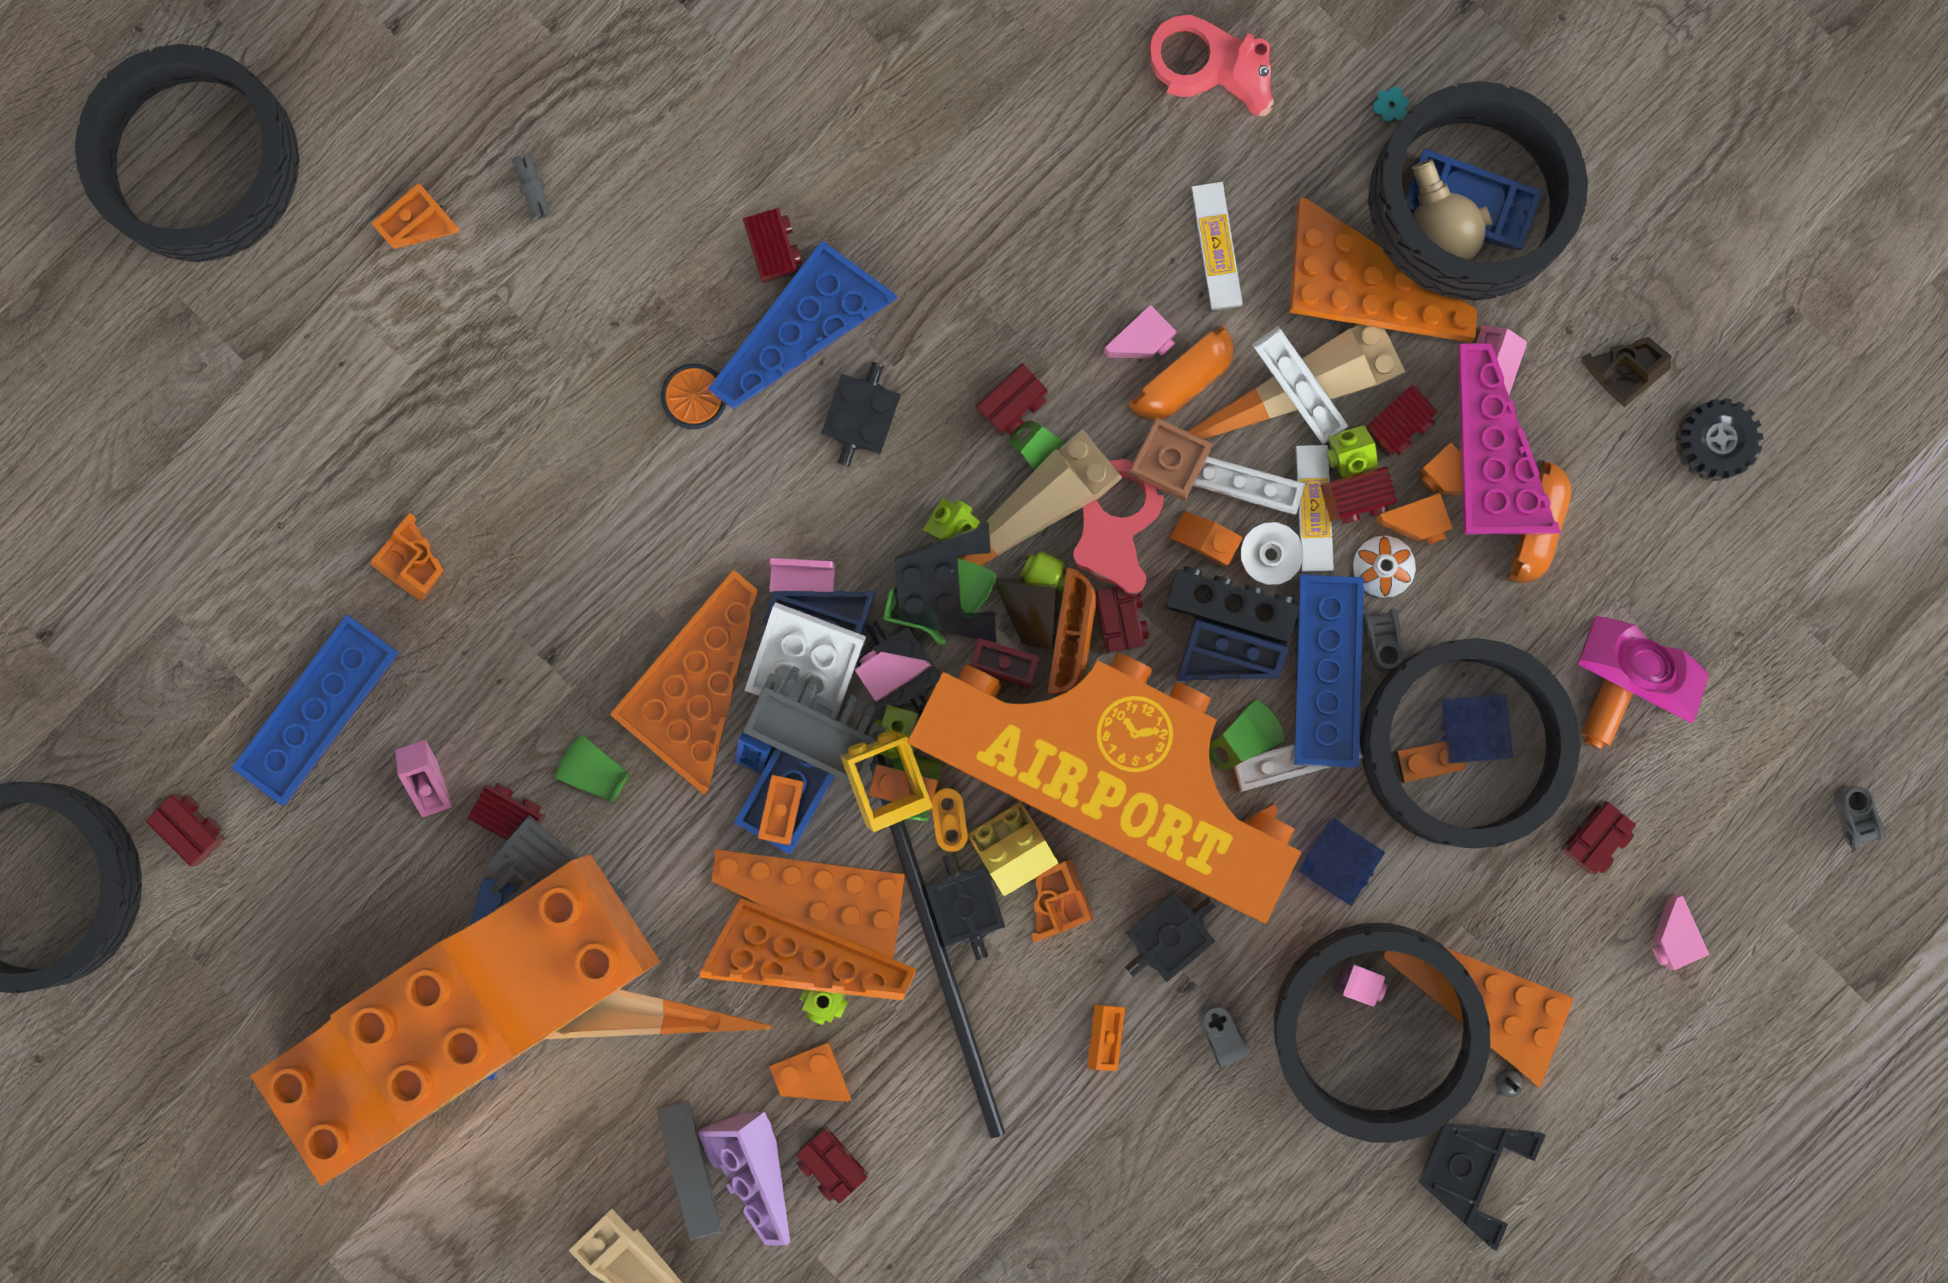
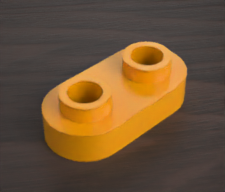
(948, 820)

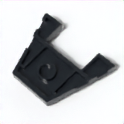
(931, 587)
(1463, 1166)

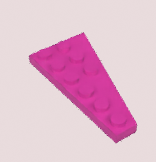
(1496, 461)

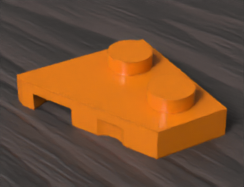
(414, 220)

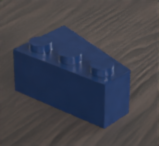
(840, 608)
(1229, 653)

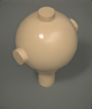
(1448, 217)

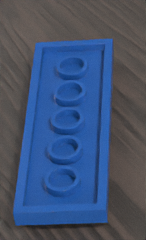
(1328, 671)
(315, 710)

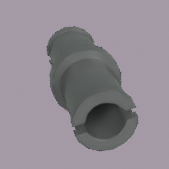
(531, 186)

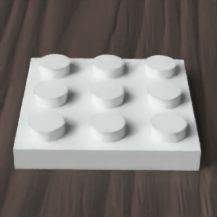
(811, 646)

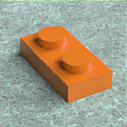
(1426, 762)
(893, 784)
(780, 810)
(1106, 1037)

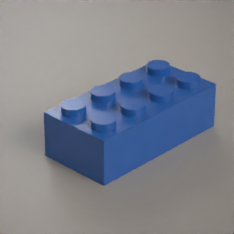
(814, 790)

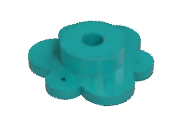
(1395, 97)

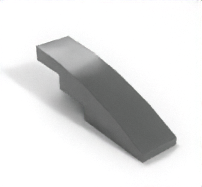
(689, 1170)

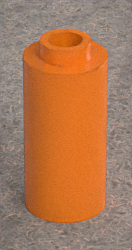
(1605, 715)

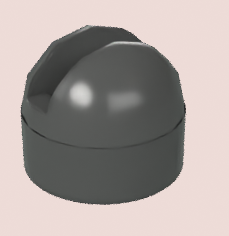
(1504, 1088)

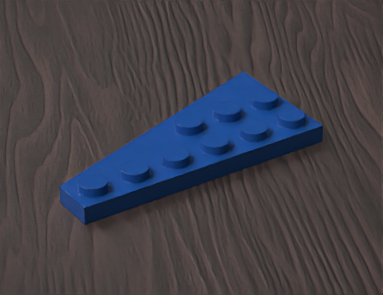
(811, 313)

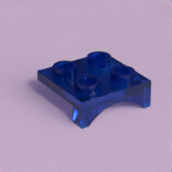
(1477, 729)
(1341, 861)

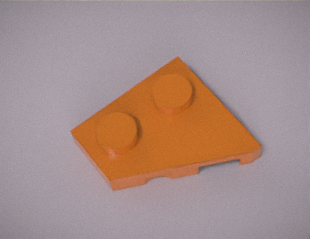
(811, 1075)

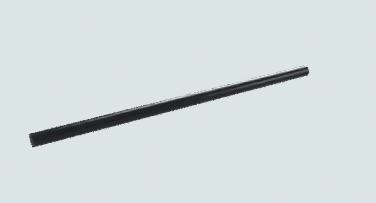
(944, 972)

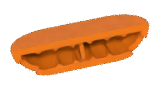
(1185, 377)
(1536, 551)
(1073, 633)

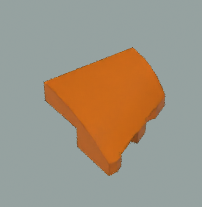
(408, 560)
(1059, 901)

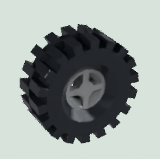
(1733, 432)

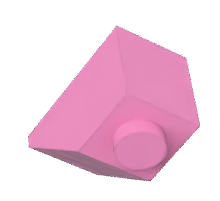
(1143, 337)
(888, 672)
(422, 778)
(1677, 936)
(1360, 984)

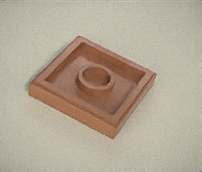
(1170, 459)

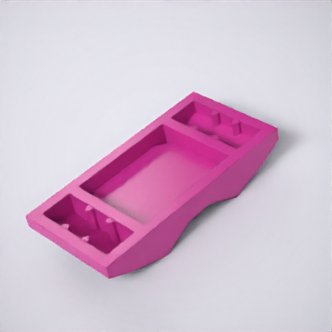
(1644, 667)

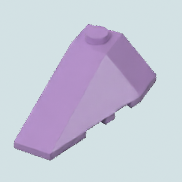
(750, 1160)

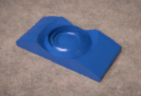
(1508, 201)

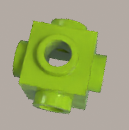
(1352, 451)
(949, 519)
(900, 721)
(821, 1014)

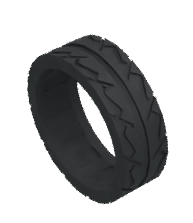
(119, 98)
(1529, 124)
(1560, 733)
(119, 884)
(1406, 1121)

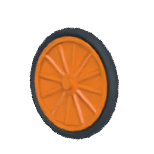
(687, 397)

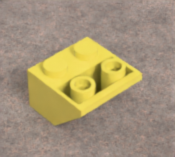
(1012, 848)

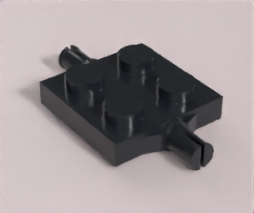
(860, 414)
(904, 644)
(965, 906)
(1170, 936)

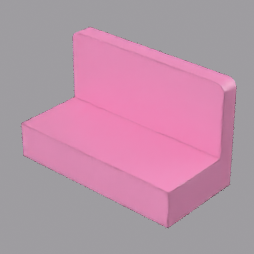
(1508, 349)
(801, 575)

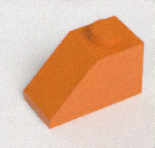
(1443, 472)
(1419, 520)
(1206, 538)

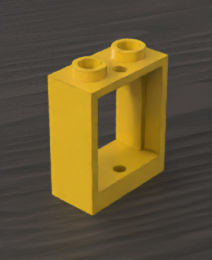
(899, 809)

